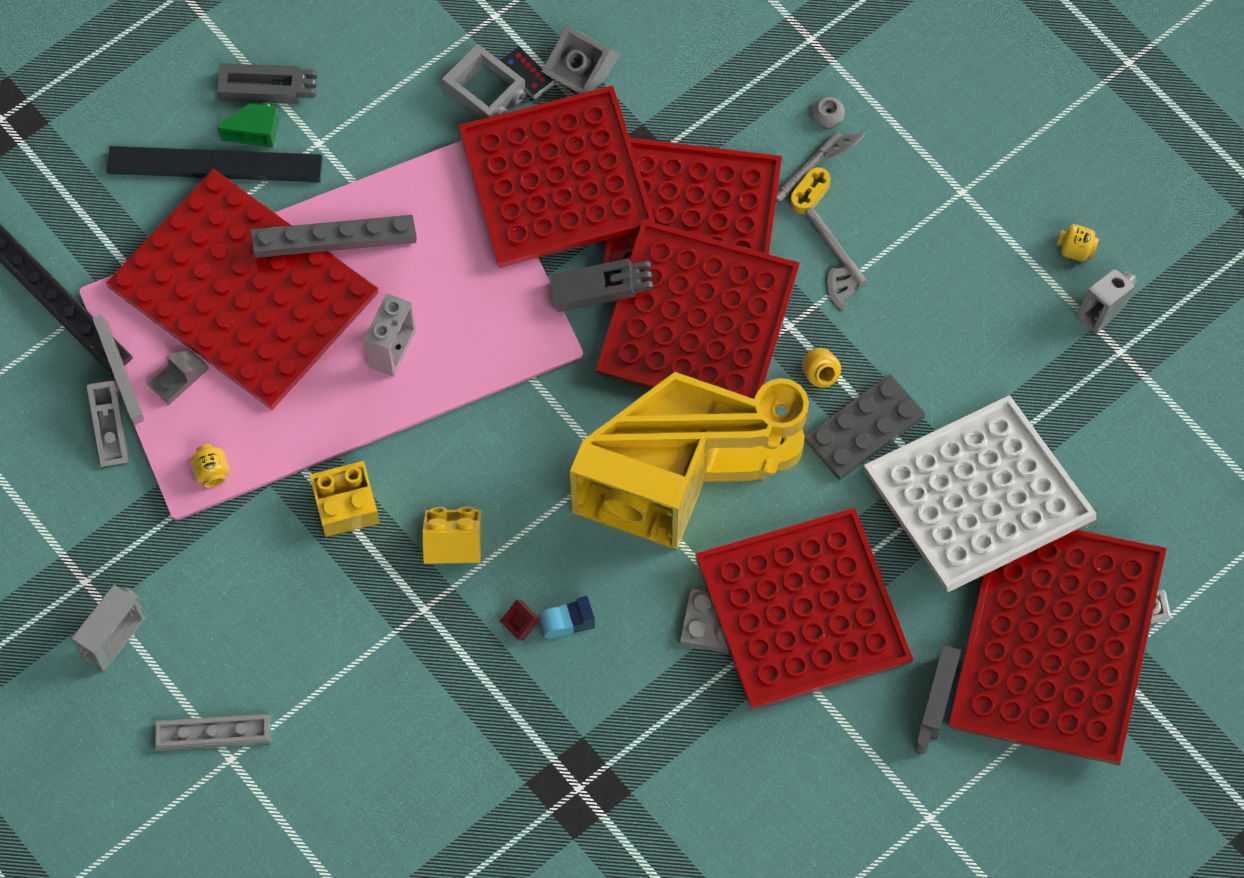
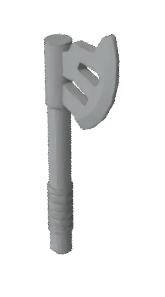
(827, 150)
(849, 268)

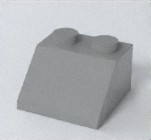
(579, 61)

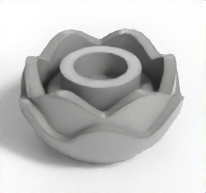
(825, 118)

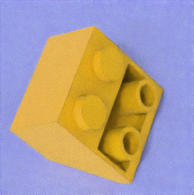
(344, 498)
(452, 535)

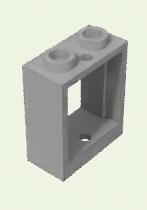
(467, 68)
(390, 327)
(109, 627)

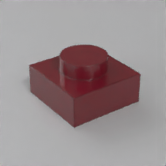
(520, 620)

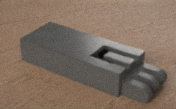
(256, 83)
(587, 285)
(938, 697)

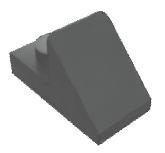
(180, 374)

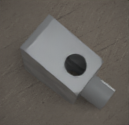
(1111, 291)

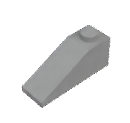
(108, 422)

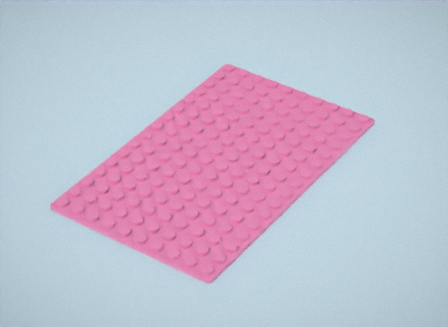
(473, 338)

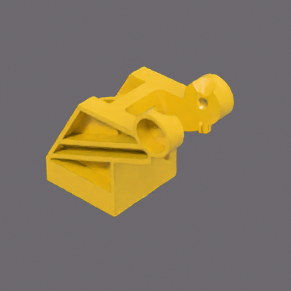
(657, 453)

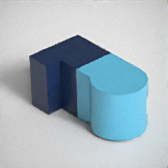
(567, 618)

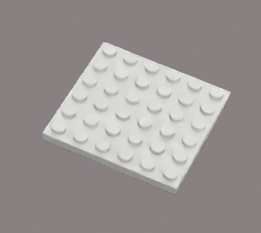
(979, 493)

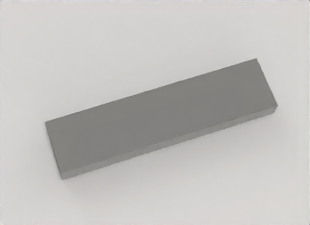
(118, 369)
(212, 732)

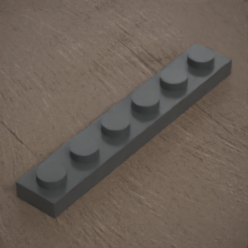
(333, 236)

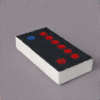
(535, 81)

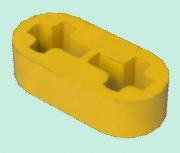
(806, 187)

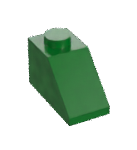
(251, 125)

